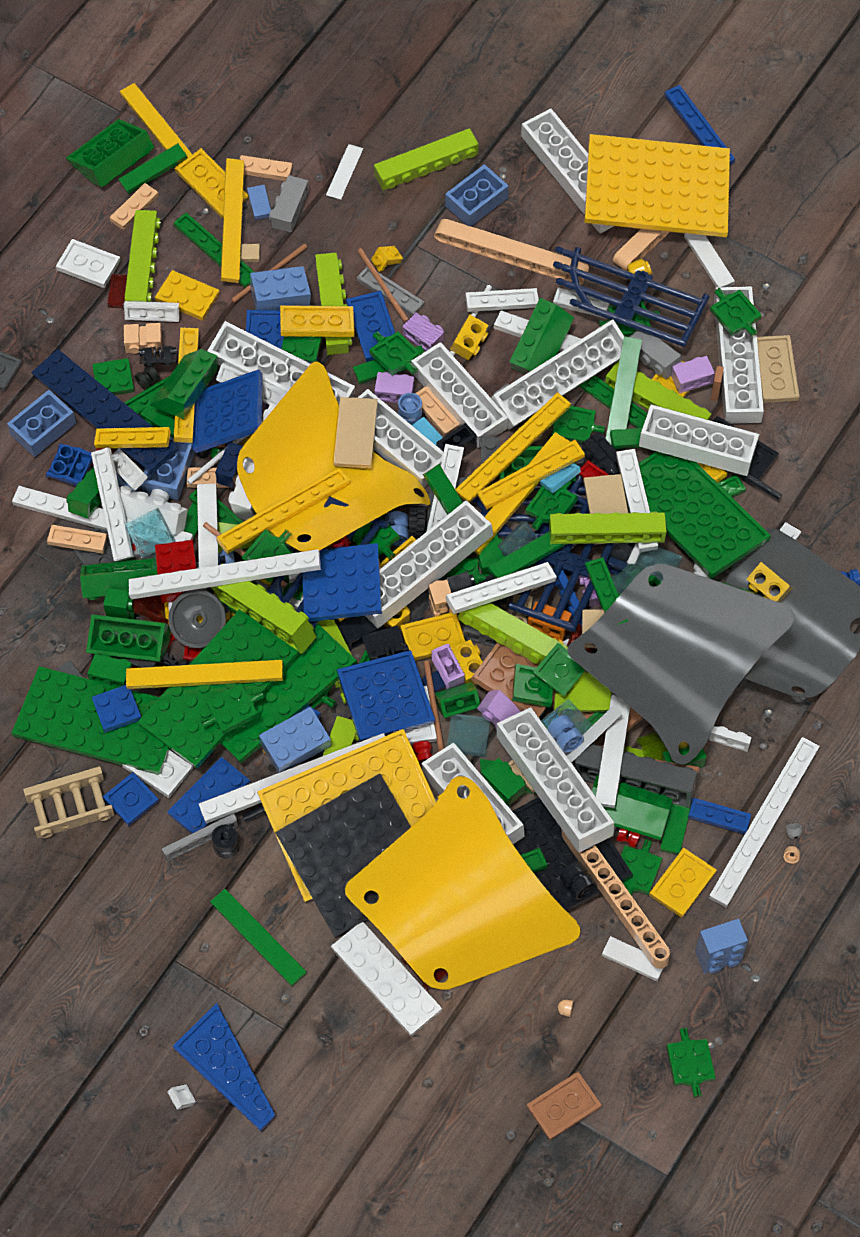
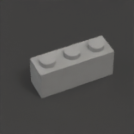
(289, 203)
(657, 354)

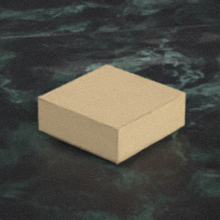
(250, 252)

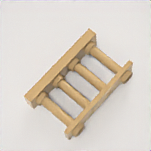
(65, 784)

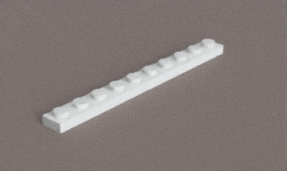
(58, 507)
(224, 574)
(247, 795)
(763, 822)

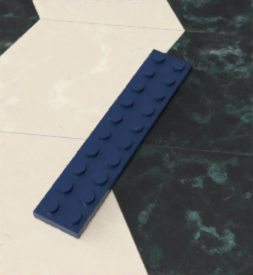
(97, 405)

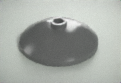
(184, 617)

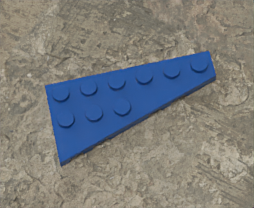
(219, 1059)

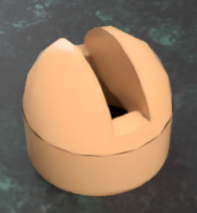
(791, 859)
(565, 1007)

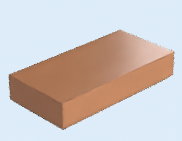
(717, 383)

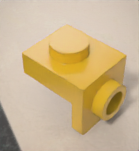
(386, 256)

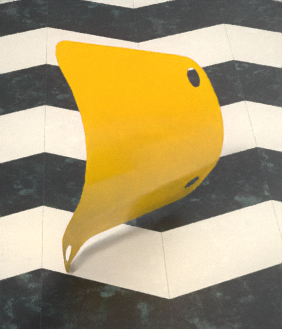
(299, 448)
(460, 894)

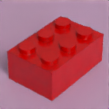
(175, 558)

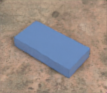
(259, 202)

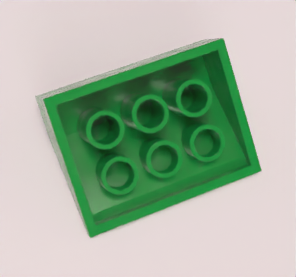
(111, 152)

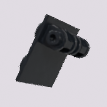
(166, 357)
(384, 643)

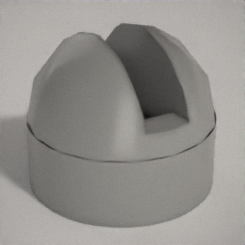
(794, 830)

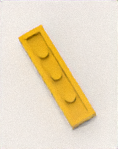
(132, 437)

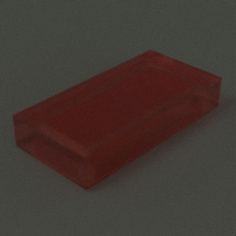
(117, 291)

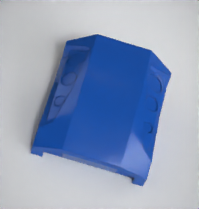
(70, 464)

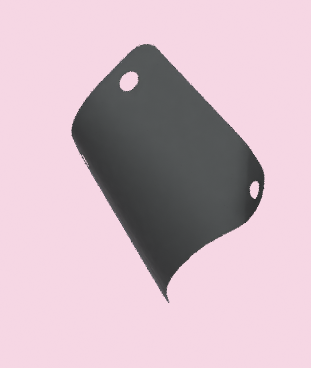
(824, 606)
(680, 650)

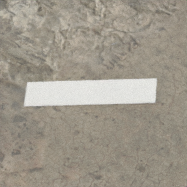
(344, 171)
(595, 731)

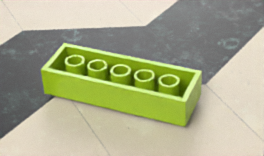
(269, 612)

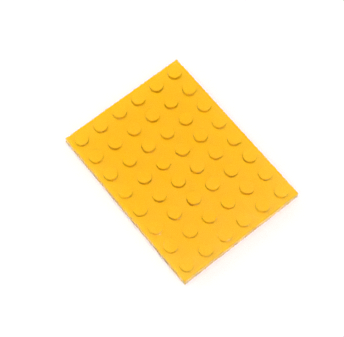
(657, 185)
(312, 788)

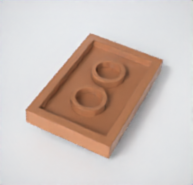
(563, 1106)

